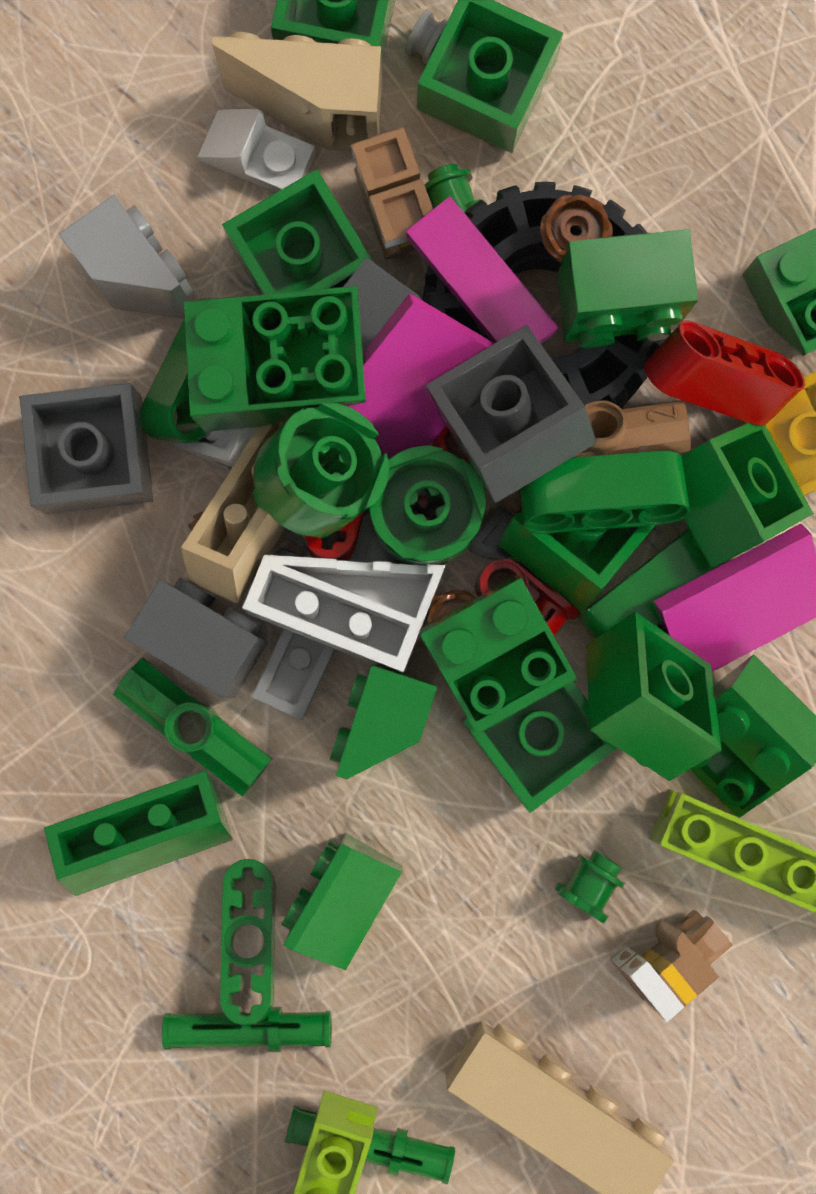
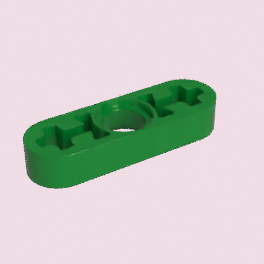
(235, 984)

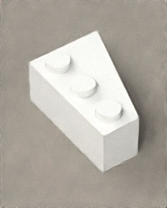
(347, 605)

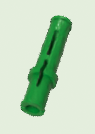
(273, 1032)
(387, 1149)

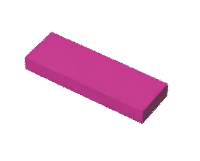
(477, 274)

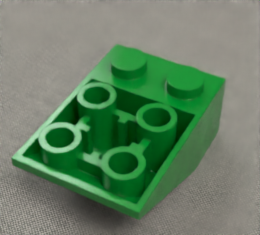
(272, 356)

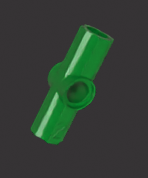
(165, 703)

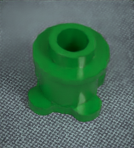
(451, 182)
(592, 884)

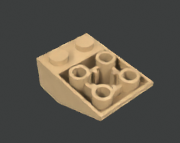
(310, 86)

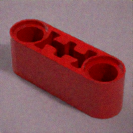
(724, 373)

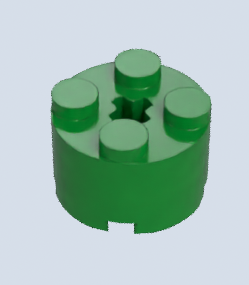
(320, 470)
(441, 479)

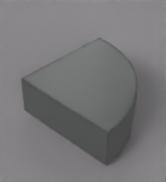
(490, 534)

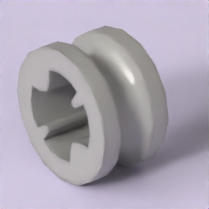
(424, 36)

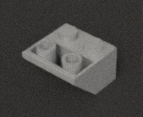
(124, 261)

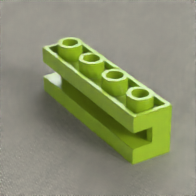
(737, 849)
(336, 1146)

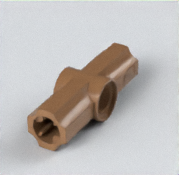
(638, 428)

